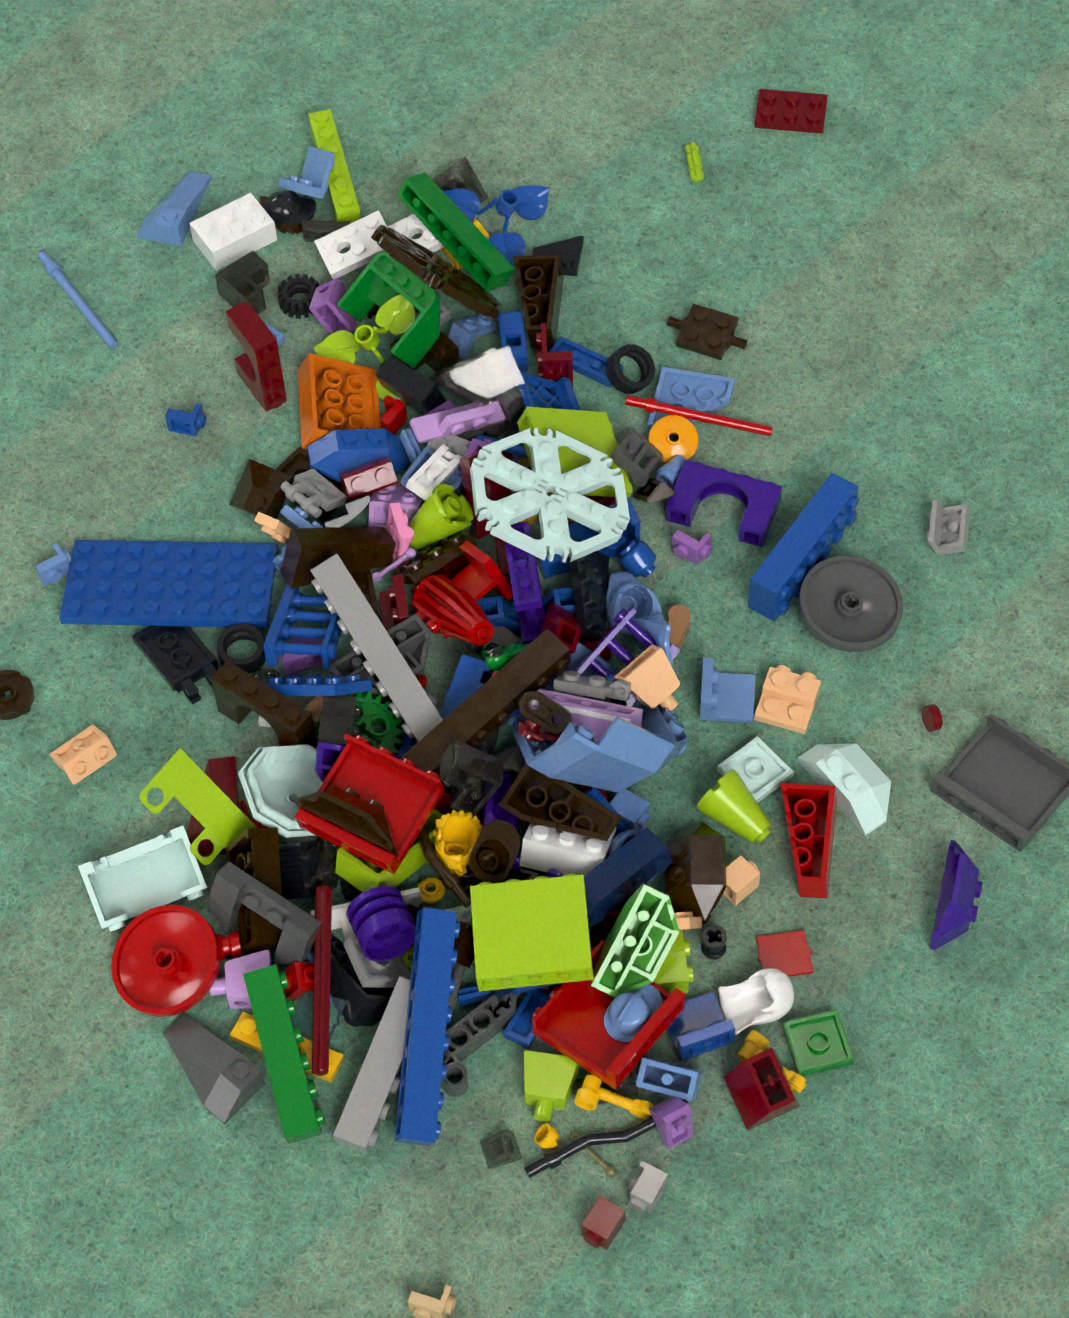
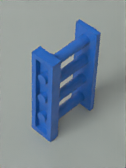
(282, 629)

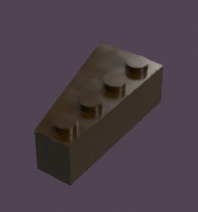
(357, 547)
(257, 855)

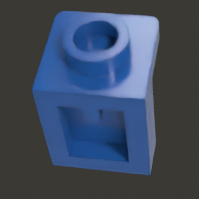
(184, 422)

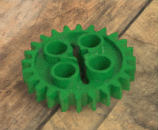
(374, 712)

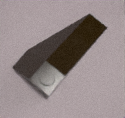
(558, 806)

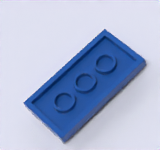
(316, 686)

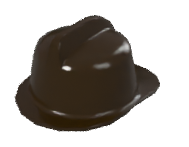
(494, 851)

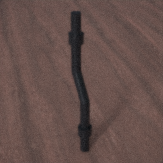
(554, 1157)

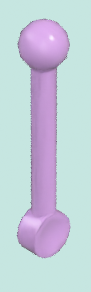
(377, 576)

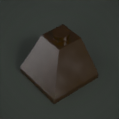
(260, 490)

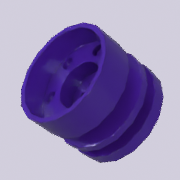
(382, 923)

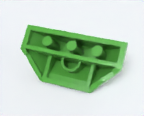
(636, 943)

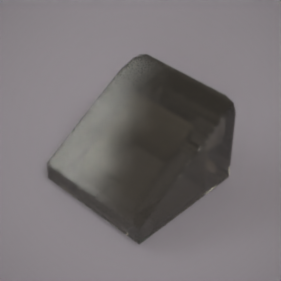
(501, 1149)

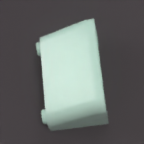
(142, 878)

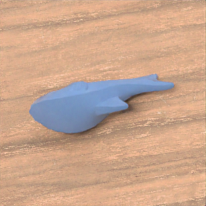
(626, 593)

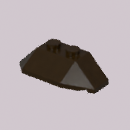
(352, 814)
(697, 870)

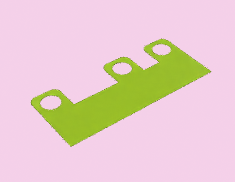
(203, 799)

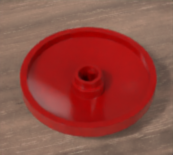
(166, 960)

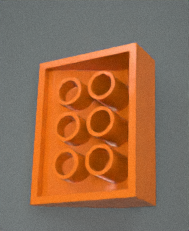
(335, 397)

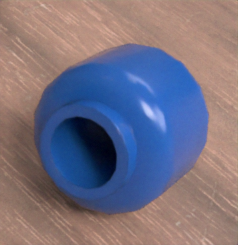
(637, 558)

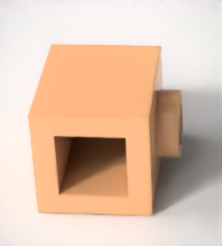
(741, 880)

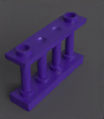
(526, 588)
(622, 619)

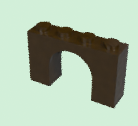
(240, 693)

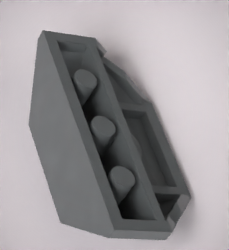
(410, 638)

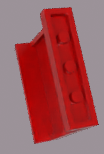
(396, 784)
(575, 1027)

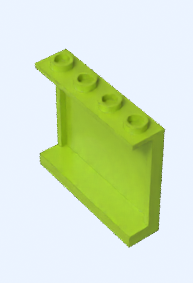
(584, 426)
(531, 932)

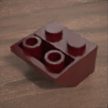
(761, 1089)

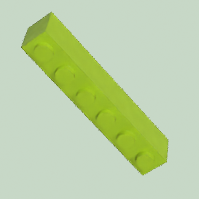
(339, 182)

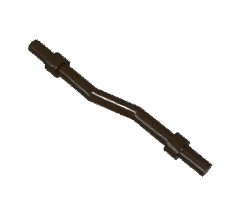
(450, 881)

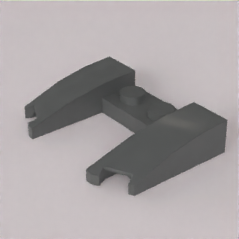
(237, 887)

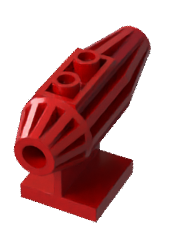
(452, 604)

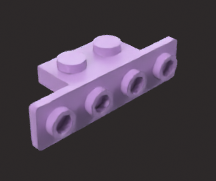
(456, 421)

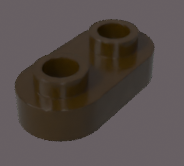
(545, 713)

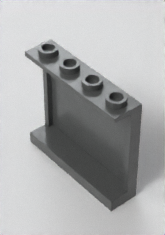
(1005, 783)

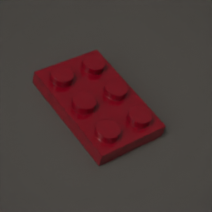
(791, 111)

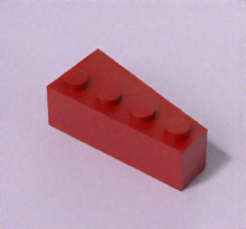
(811, 828)

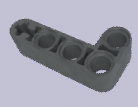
(512, 407)
(474, 1038)

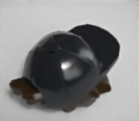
(288, 210)

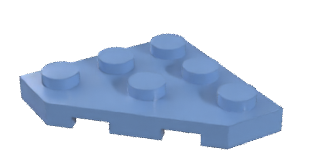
(691, 391)

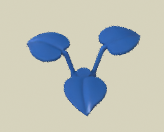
(528, 200)

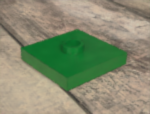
(818, 1042)

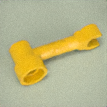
(757, 1043)
(591, 1092)

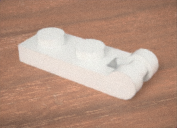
(434, 472)

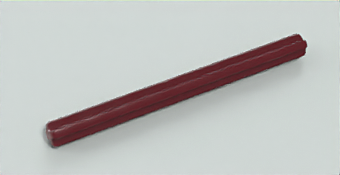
(321, 982)

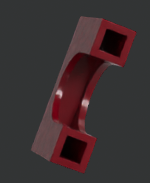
(261, 363)

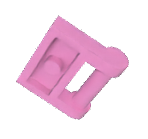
(398, 529)

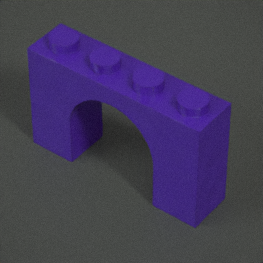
(701, 481)

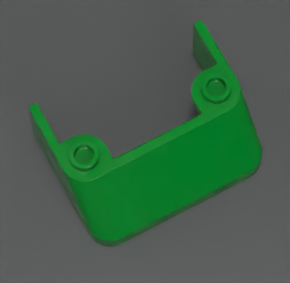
(383, 281)

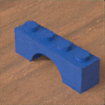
(504, 613)

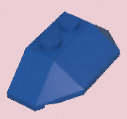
(354, 447)

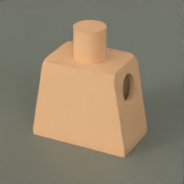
(651, 679)

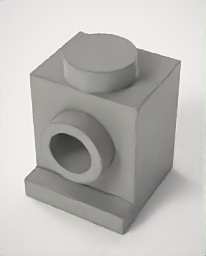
(647, 1188)

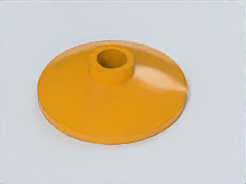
(682, 428)

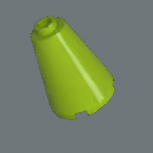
(440, 517)
(735, 808)

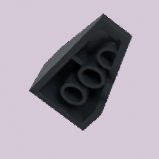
(363, 1004)

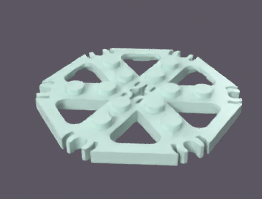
(554, 509)

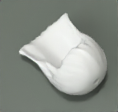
(758, 1000)

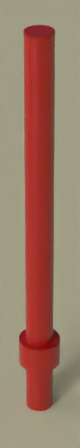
(651, 405)

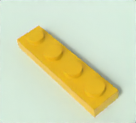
(246, 1033)

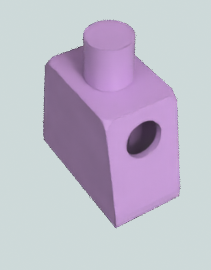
(234, 983)

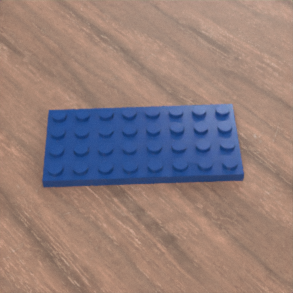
(169, 583)

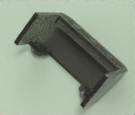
(480, 376)

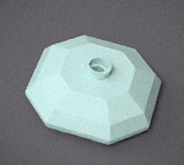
(275, 780)

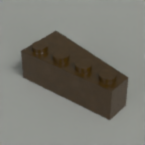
(540, 293)

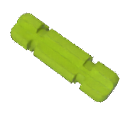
(694, 162)

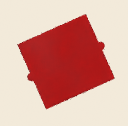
(785, 952)

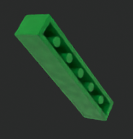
(455, 232)
(283, 1054)

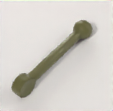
(610, 1171)

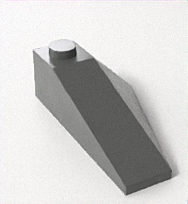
(215, 1069)

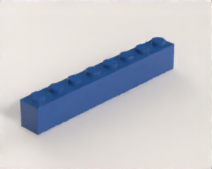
(426, 1027)

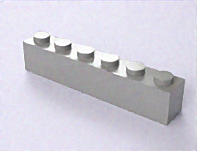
(376, 1077)

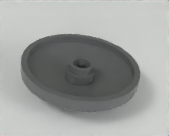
(850, 603)

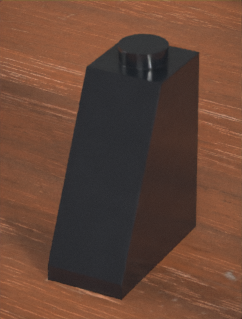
(410, 386)

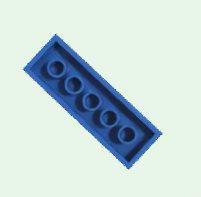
(803, 547)

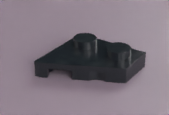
(569, 251)

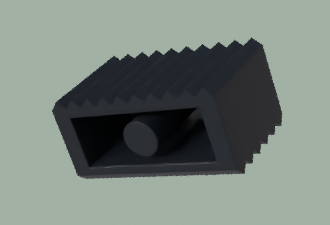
(298, 869)

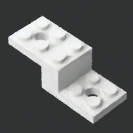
(362, 246)

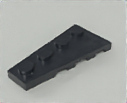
(590, 587)

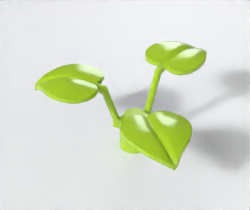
(341, 345)

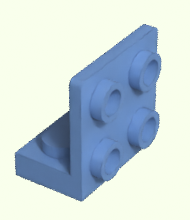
(314, 175)
(726, 695)

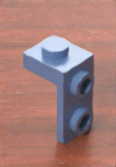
(466, 330)

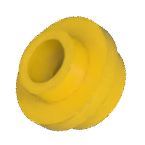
(435, 896)

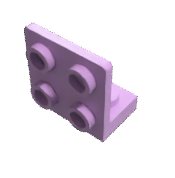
(395, 493)

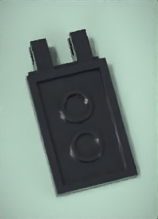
(178, 657)

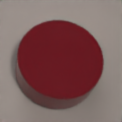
(932, 717)

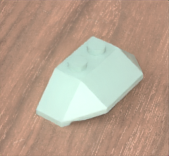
(858, 781)

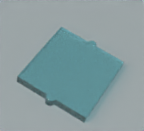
(304, 1014)

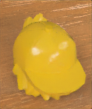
(455, 839)

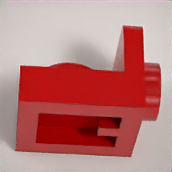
(395, 414)

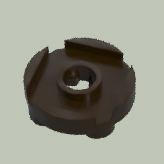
(22, 696)

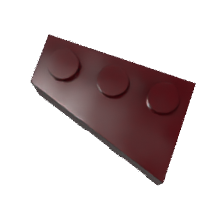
(493, 492)

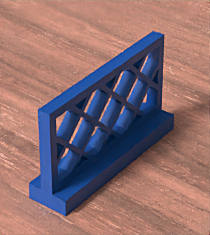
(559, 396)

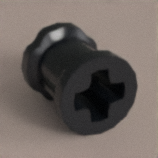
(714, 942)

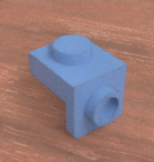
(54, 568)

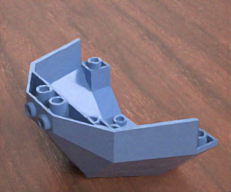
(620, 757)

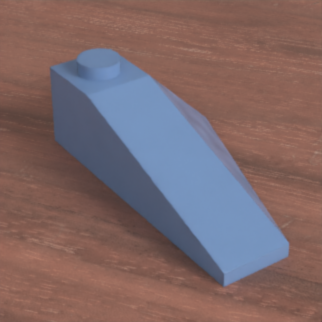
(172, 216)

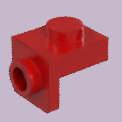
(300, 979)

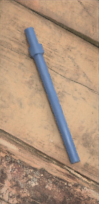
(55, 271)

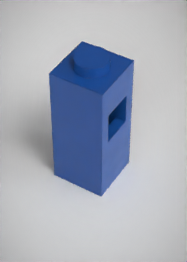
(513, 334)

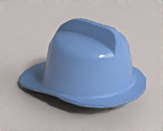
(631, 1012)

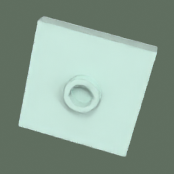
(758, 768)

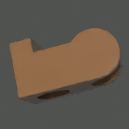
(679, 621)

